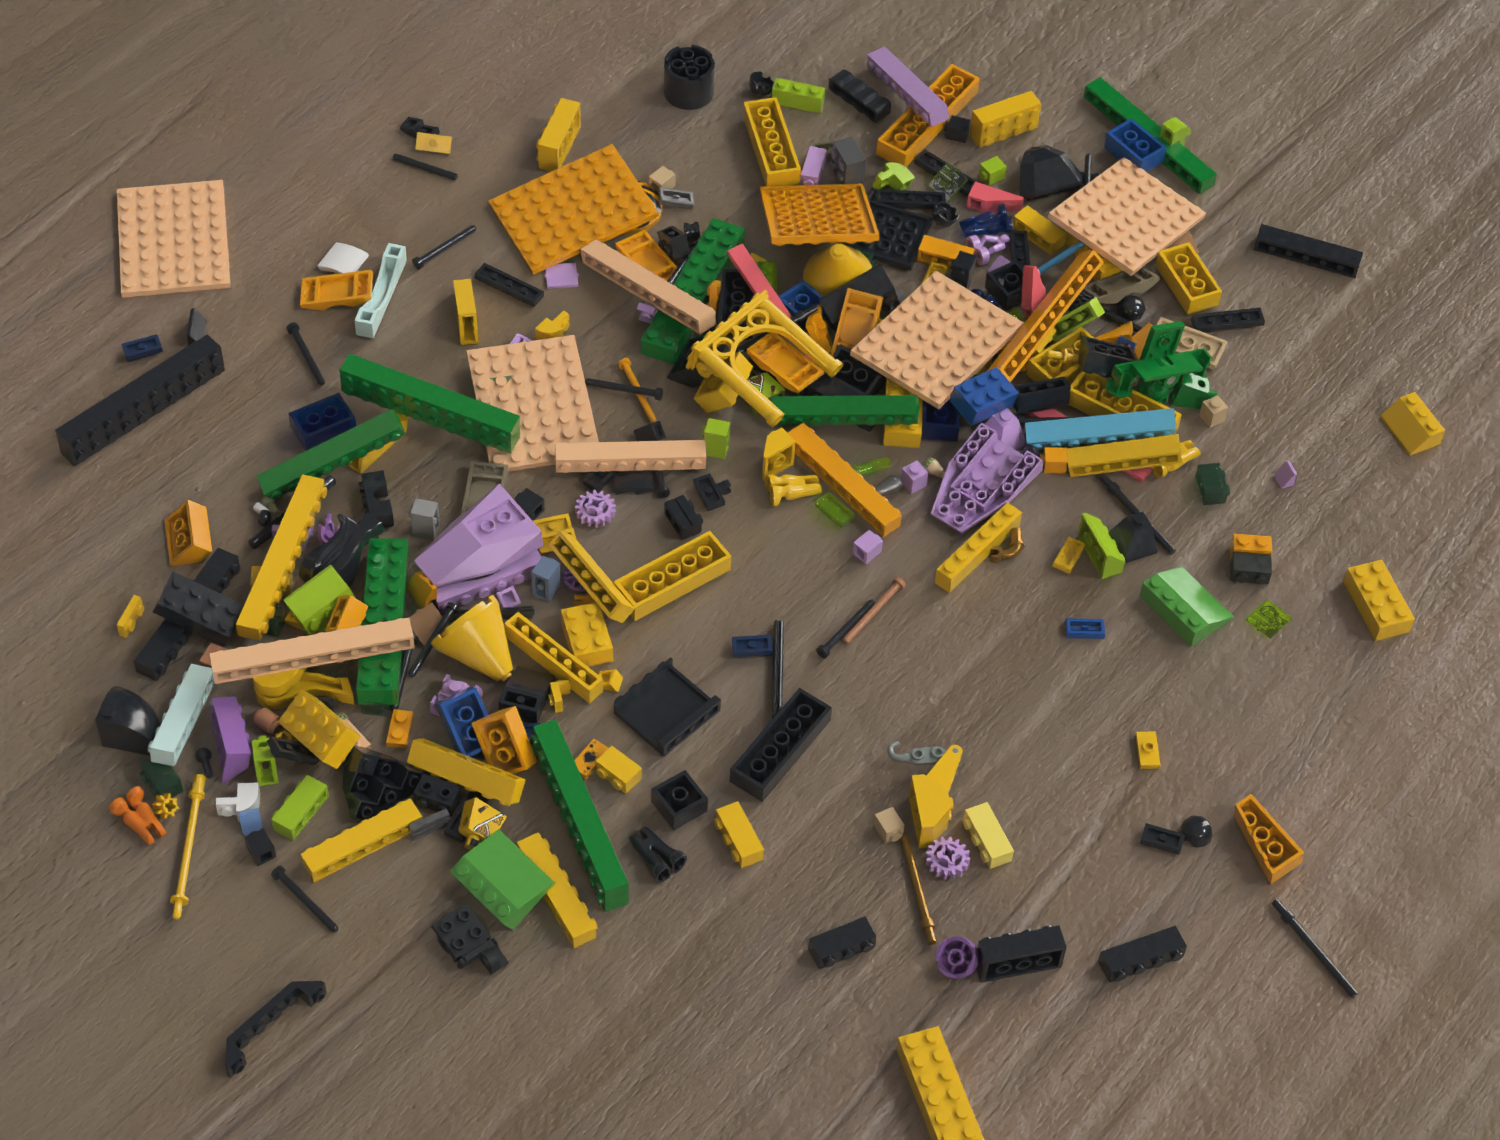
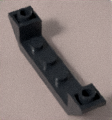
(308, 991)

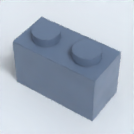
(546, 578)

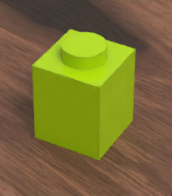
(992, 171)

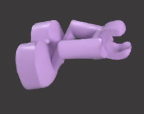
(982, 253)

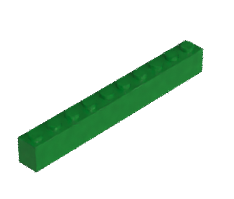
(1177, 157)

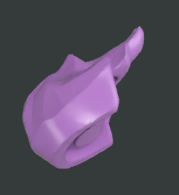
(327, 532)

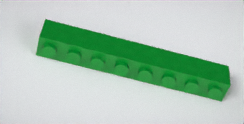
(848, 410)
(332, 454)

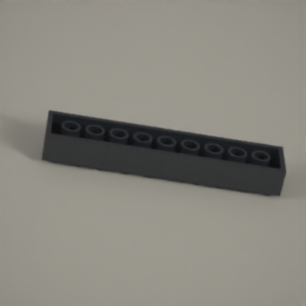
(140, 400)

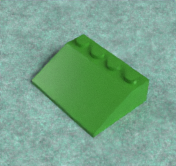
(1184, 604)
(502, 878)

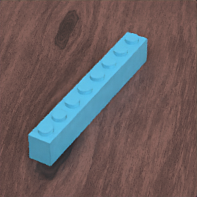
(1100, 429)

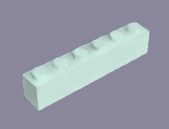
(182, 715)

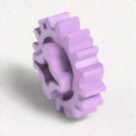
(595, 508)
(947, 858)

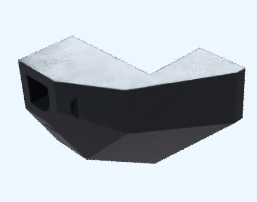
(1047, 171)
(376, 782)

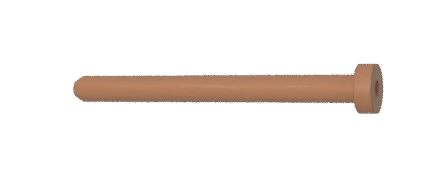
(898, 584)

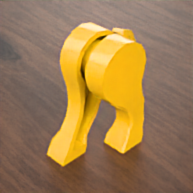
(279, 689)

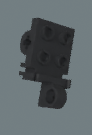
(468, 940)

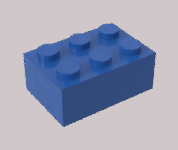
(1136, 145)
(983, 396)
(457, 716)

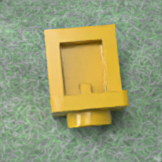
(557, 689)

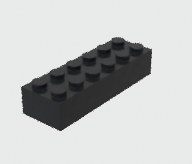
(780, 744)

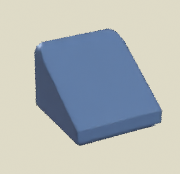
(250, 821)

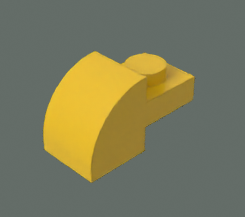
(552, 329)

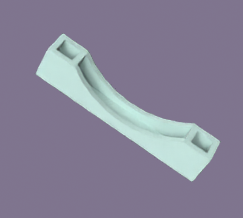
(372, 311)

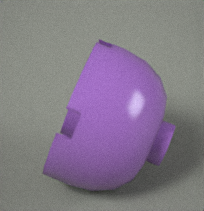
(957, 957)

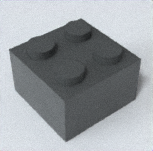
(847, 161)

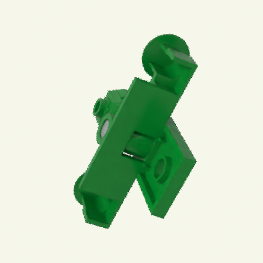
(1158, 365)

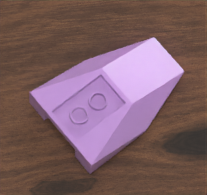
(982, 479)
(480, 541)

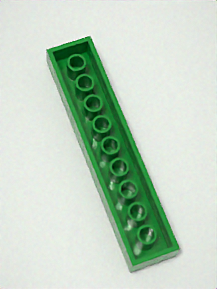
(666, 336)
(430, 403)
(386, 601)
(580, 815)

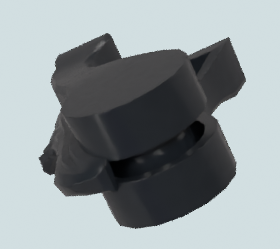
(343, 549)

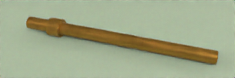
(927, 922)

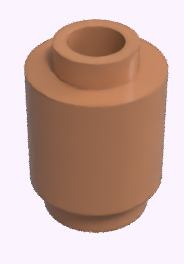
(267, 721)

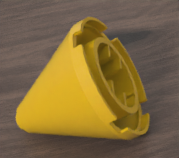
(834, 267)
(478, 641)

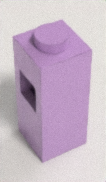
(813, 166)

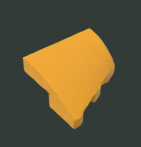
(818, 330)
(1112, 336)
(421, 589)

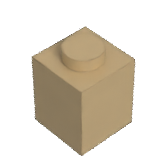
(662, 179)
(1213, 411)
(889, 825)

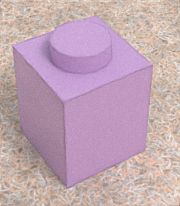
(914, 477)
(867, 547)

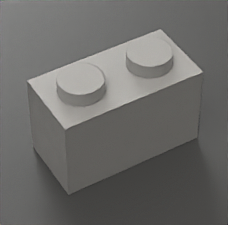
(424, 519)

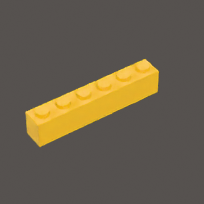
(1124, 455)
(977, 547)
(591, 576)
(553, 657)
(466, 771)
(360, 840)
(561, 897)

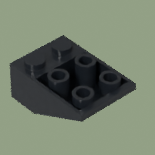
(528, 692)

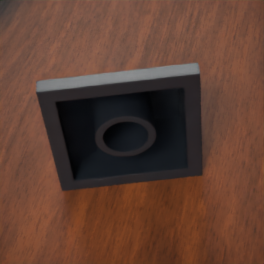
(1134, 537)

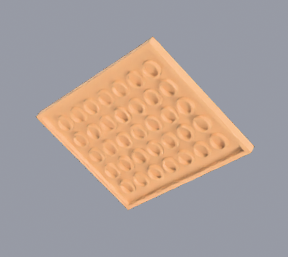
(1126, 216)
(173, 238)
(936, 339)
(544, 392)

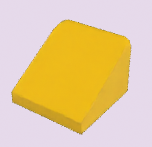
(611, 680)

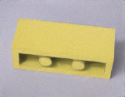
(988, 835)

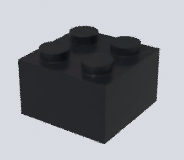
(1006, 284)
(679, 800)

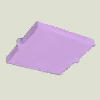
(562, 276)

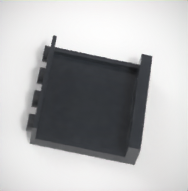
(665, 707)

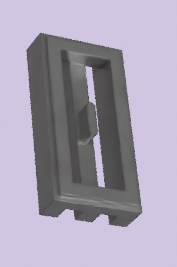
(675, 198)
(429, 824)

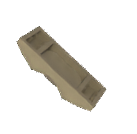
(1121, 285)
(481, 480)

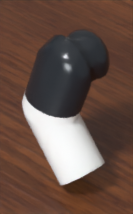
(265, 514)

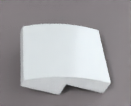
(343, 259)

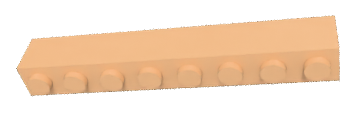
(630, 456)

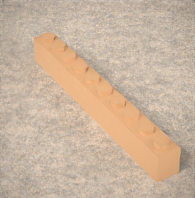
(648, 286)
(312, 650)

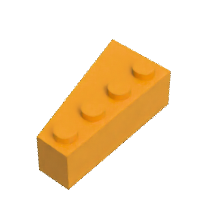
(1267, 839)

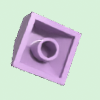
(1008, 429)

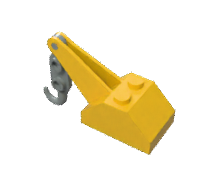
(929, 793)

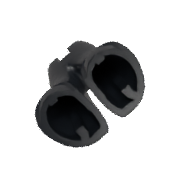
(673, 858)

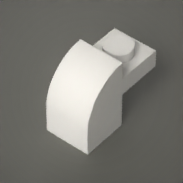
(247, 799)

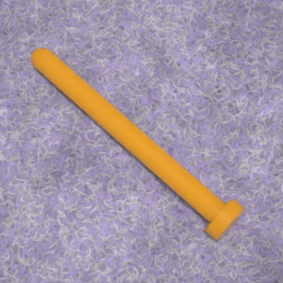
(624, 364)

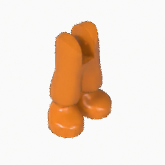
(139, 820)

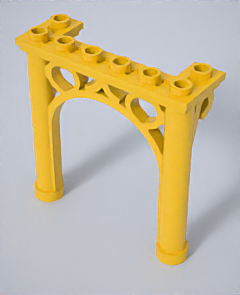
(770, 319)

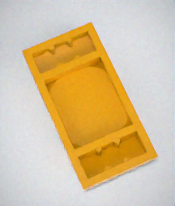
(647, 253)
(336, 289)
(857, 318)
(784, 362)

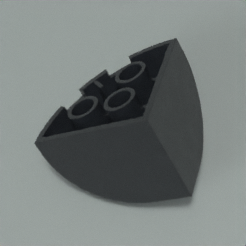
(126, 721)

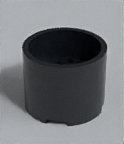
(689, 77)

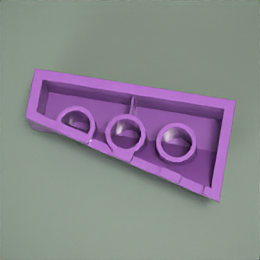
(230, 737)

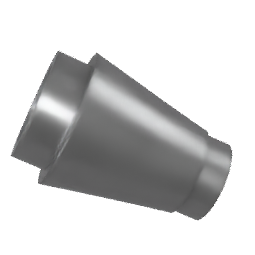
(889, 485)

